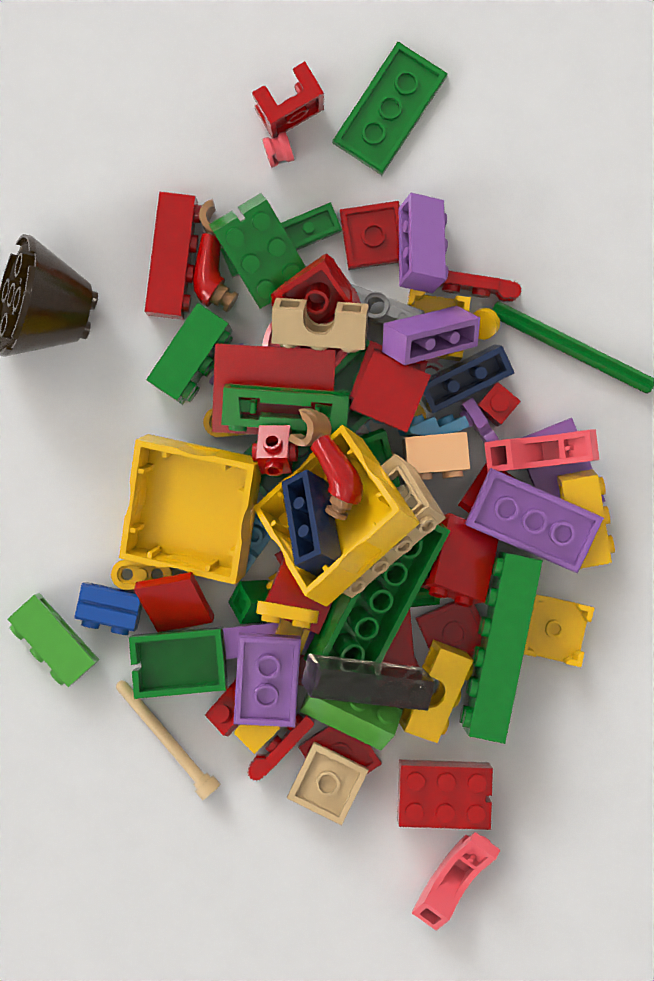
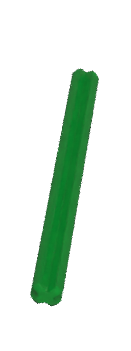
(573, 347)

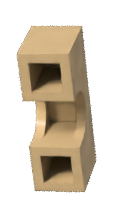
(294, 327)

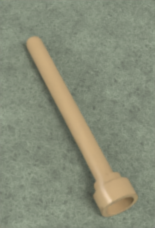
(203, 782)

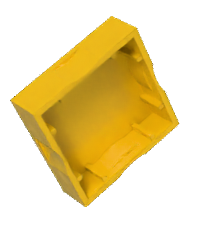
(190, 508)
(363, 537)

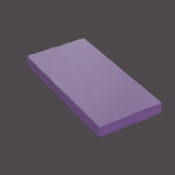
(534, 520)

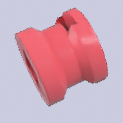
(278, 149)

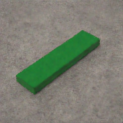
(305, 229)

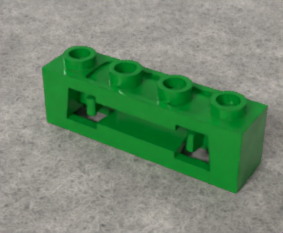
(234, 406)

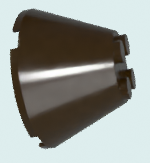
(42, 301)

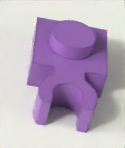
(477, 420)

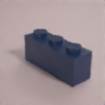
(466, 378)
(310, 527)

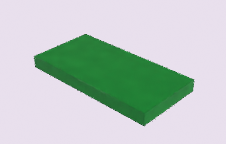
(389, 108)

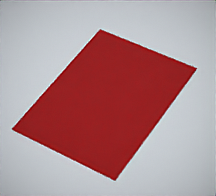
(272, 368)

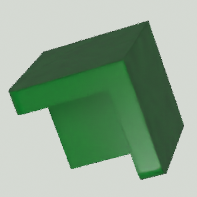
(245, 600)

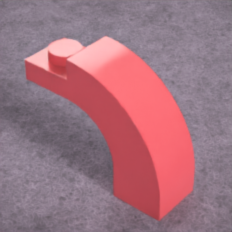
(542, 451)
(452, 879)

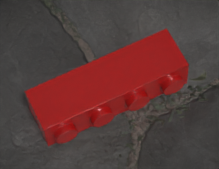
(171, 256)

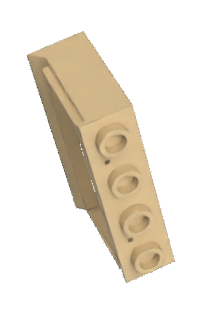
(426, 512)

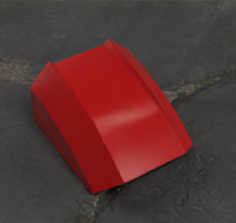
(322, 286)

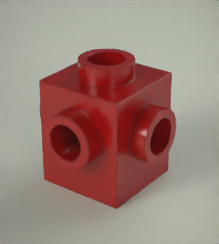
(274, 451)

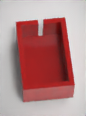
(444, 794)

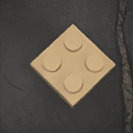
(327, 783)

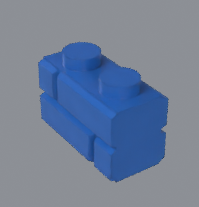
(108, 607)

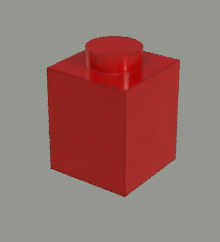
(498, 404)

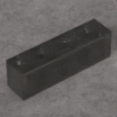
(367, 682)

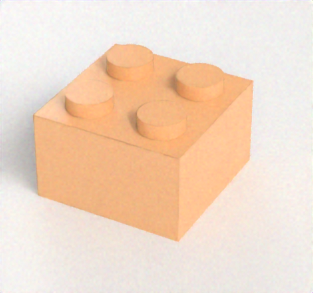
(438, 454)

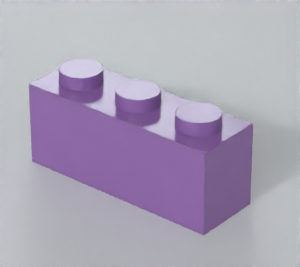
(422, 243)
(430, 335)

